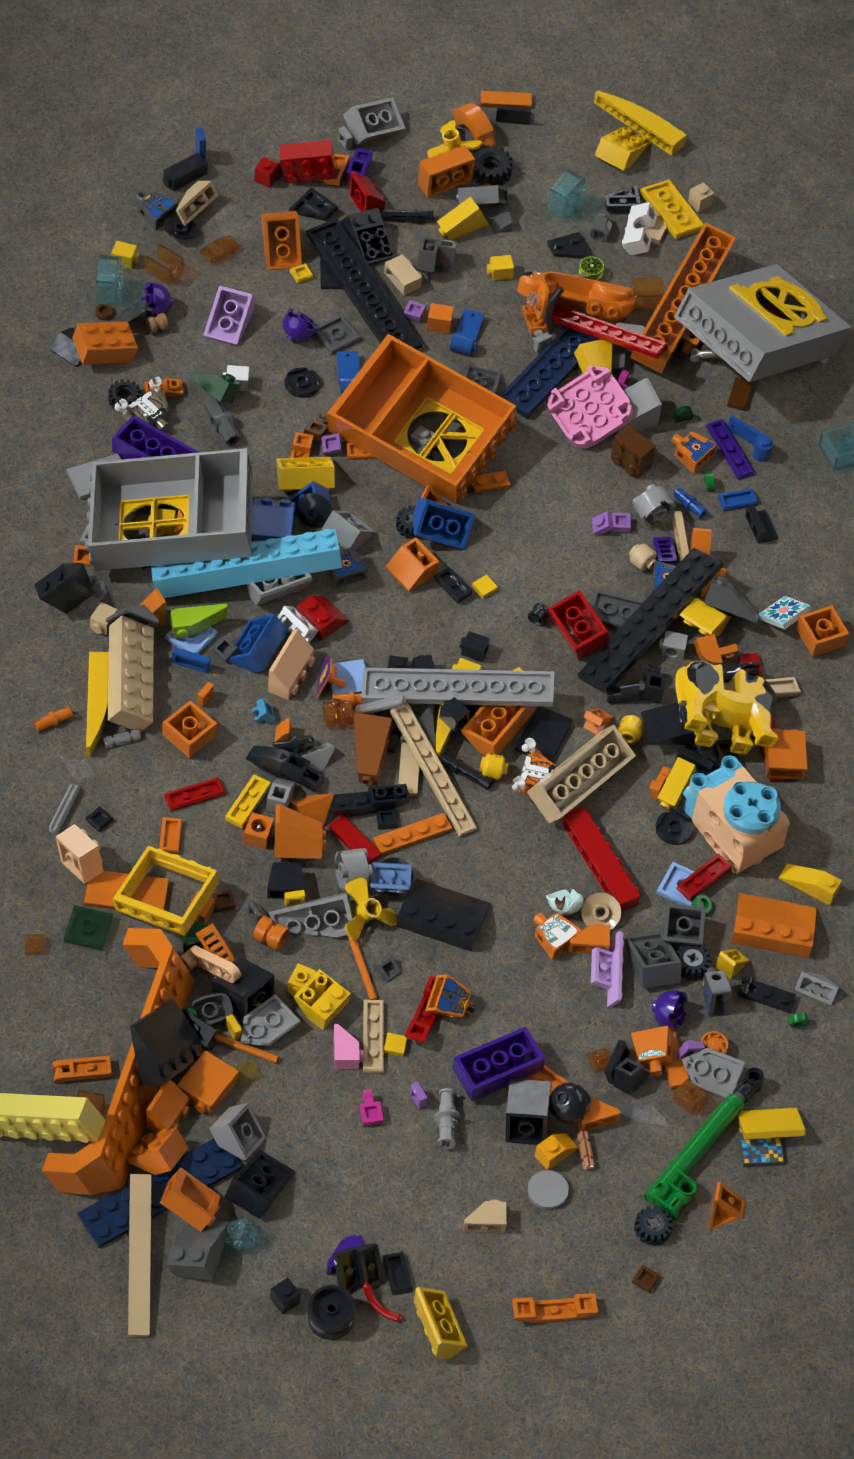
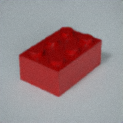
(308, 161)
(579, 624)

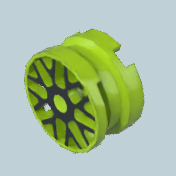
(593, 267)

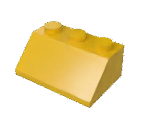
(294, 475)
(439, 1322)

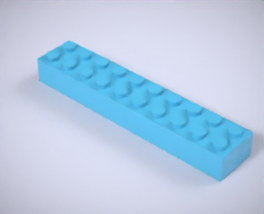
(268, 561)

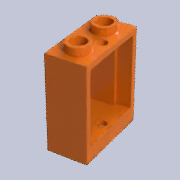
(184, 1206)

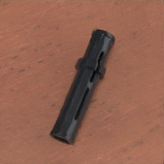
(407, 215)
(459, 767)

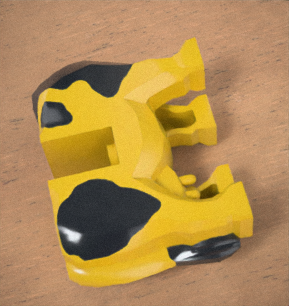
(741, 706)

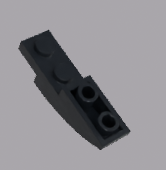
(281, 761)
(368, 802)

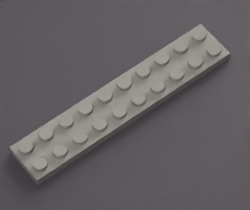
(467, 686)

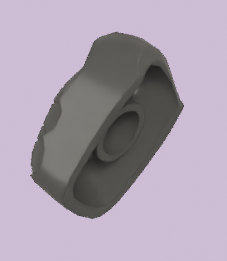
(213, 1008)

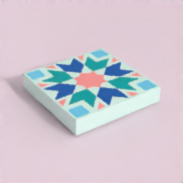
(784, 612)

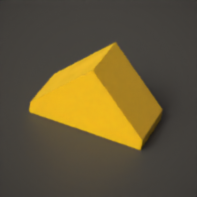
(731, 962)

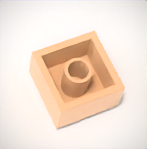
(80, 853)

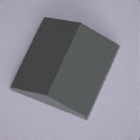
(138, 613)

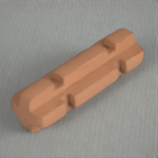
(586, 1150)

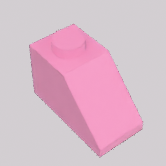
(346, 1050)

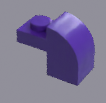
(360, 162)

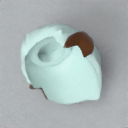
(565, 902)

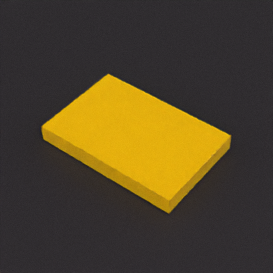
(770, 1123)

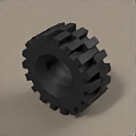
(493, 157)

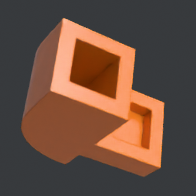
(710, 652)

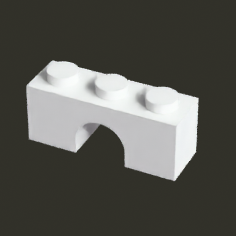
(636, 238)

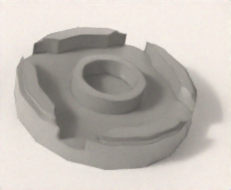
(548, 1190)

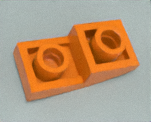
(532, 321)
(171, 387)

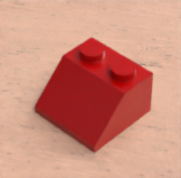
(365, 193)
(322, 615)

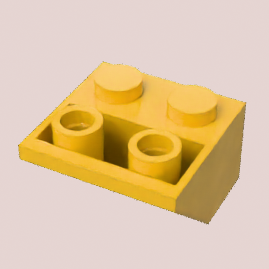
(706, 617)
(322, 999)

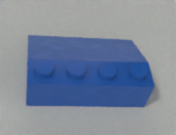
(272, 518)

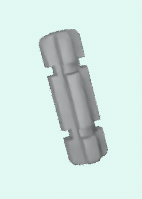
(122, 738)

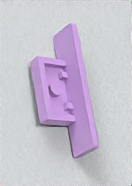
(607, 969)

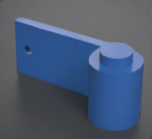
(465, 337)
(347, 368)
(762, 443)

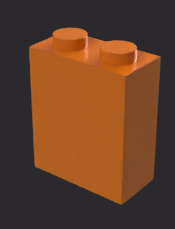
(788, 755)
(208, 1082)

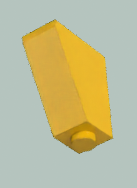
(462, 220)
(594, 353)
(676, 783)

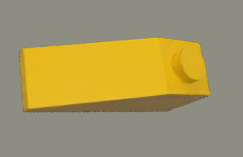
(812, 881)

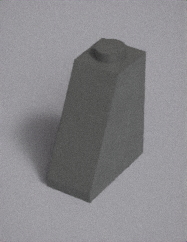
(484, 195)

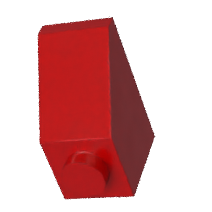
(267, 171)

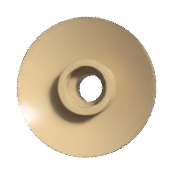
(605, 901)

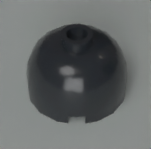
(569, 1103)

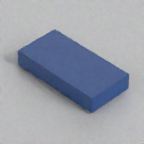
(200, 142)
(737, 499)
(191, 660)

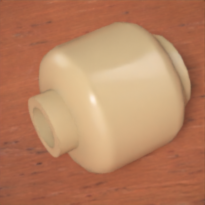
(642, 557)

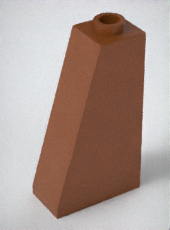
(372, 741)

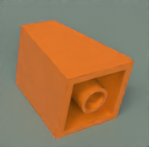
(297, 835)

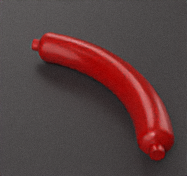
(377, 1306)

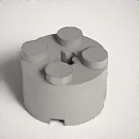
(654, 505)
(352, 865)

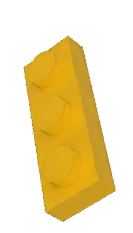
(247, 801)

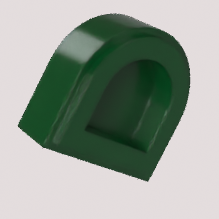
(683, 414)

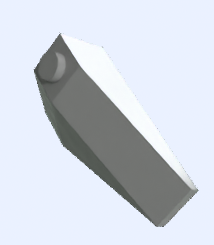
(317, 917)

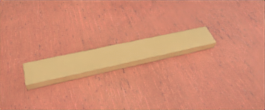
(433, 770)
(139, 1255)

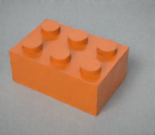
(446, 171)
(105, 343)

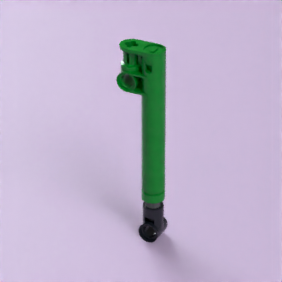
(669, 1186)

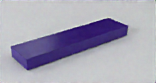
(730, 449)

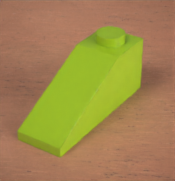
(193, 620)

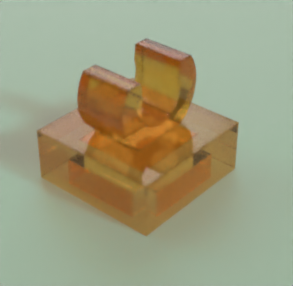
(598, 1059)

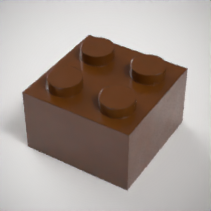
(632, 452)

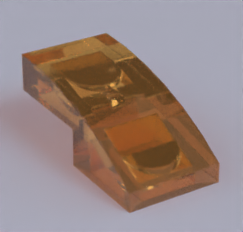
(217, 249)

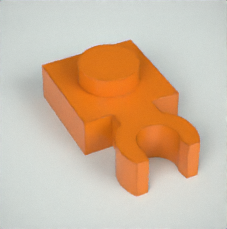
(656, 786)

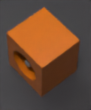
(440, 318)
(258, 830)

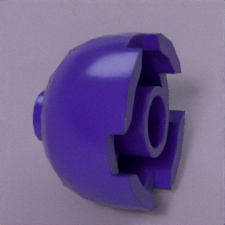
(157, 298)
(298, 326)
(670, 1005)

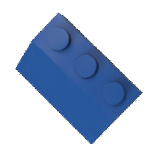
(442, 523)
(258, 643)

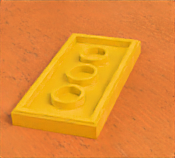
(672, 208)

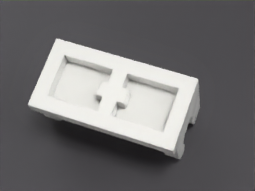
(295, 620)

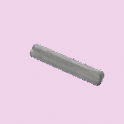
(381, 705)
(64, 808)

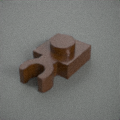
(317, 428)

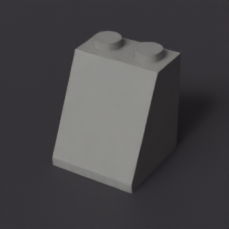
(645, 406)

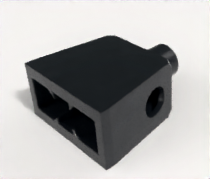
(285, 878)

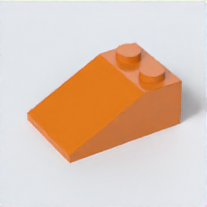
(281, 240)

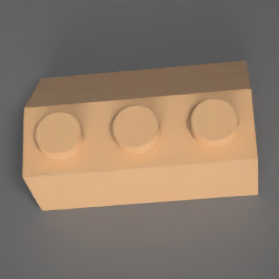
(290, 666)

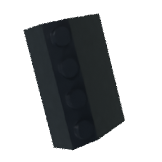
(442, 914)
(164, 1044)

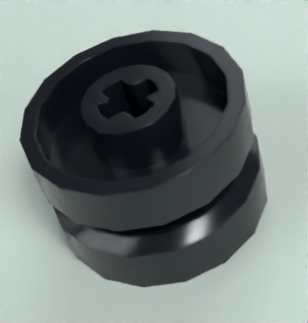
(331, 1312)

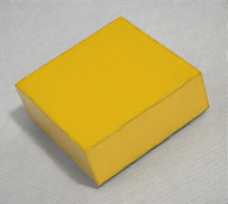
(301, 273)
(484, 586)
(294, 898)
(233, 1027)
(395, 1044)

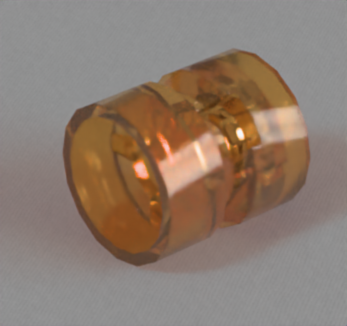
(338, 712)

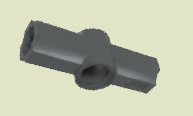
(222, 421)

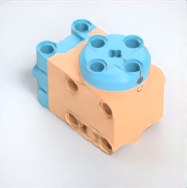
(736, 814)

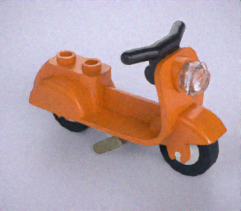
(576, 292)

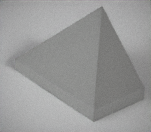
(318, 756)
(817, 987)

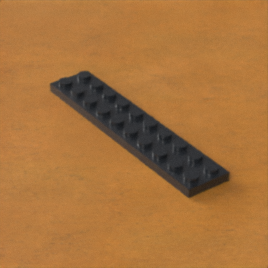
(361, 283)
(650, 620)

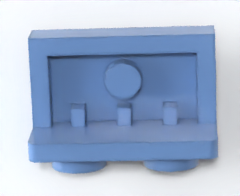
(391, 876)

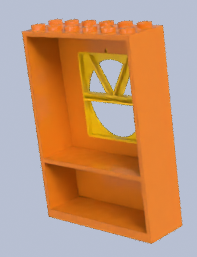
(398, 388)

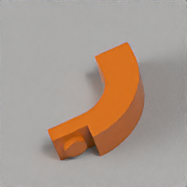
(476, 121)

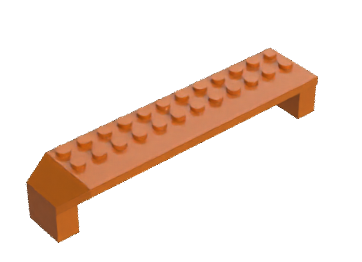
(104, 1163)

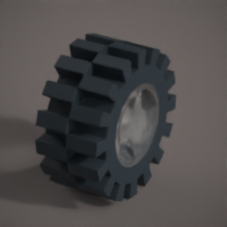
(403, 522)
(653, 1218)

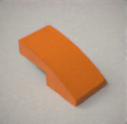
(301, 446)

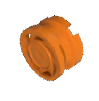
(712, 1041)

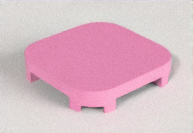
(590, 407)

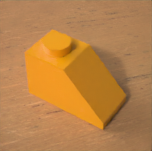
(555, 1149)

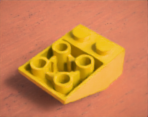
(621, 147)

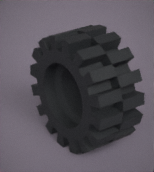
(123, 387)

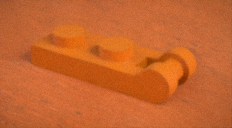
(82, 1069)

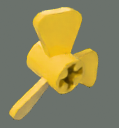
(452, 140)
(365, 909)

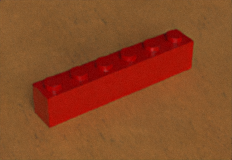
(600, 858)

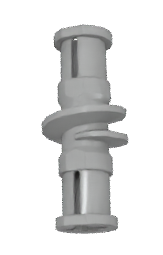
(447, 1118)

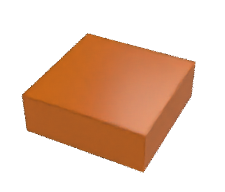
(205, 694)

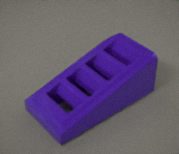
(672, 560)

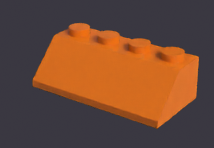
(495, 726)

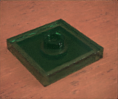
(88, 927)

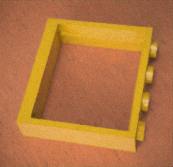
(156, 916)

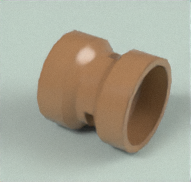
(157, 323)

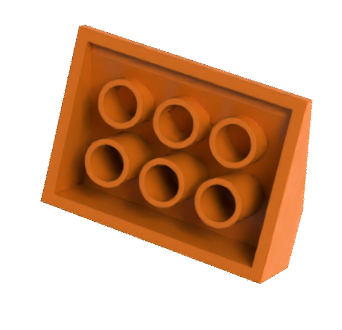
(774, 925)

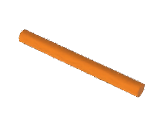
(363, 969)
(246, 1048)

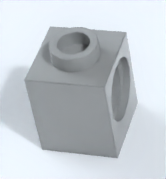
(673, 645)

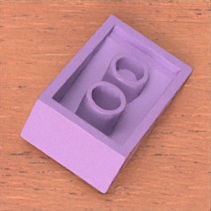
(229, 315)

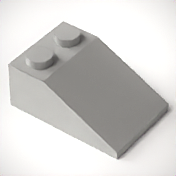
(373, 120)

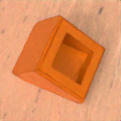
(81, 555)
(283, 730)

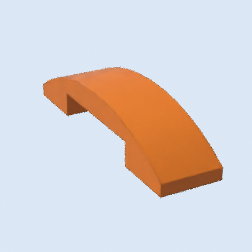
(555, 1310)

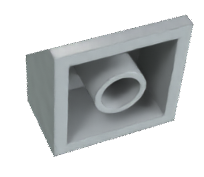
(349, 529)
(238, 1131)

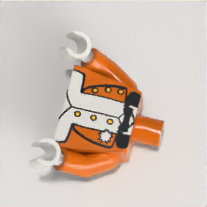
(534, 769)

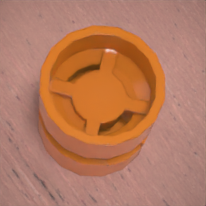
(269, 932)

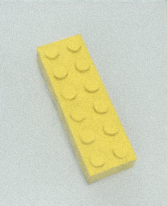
(49, 1118)

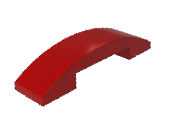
(423, 1021)

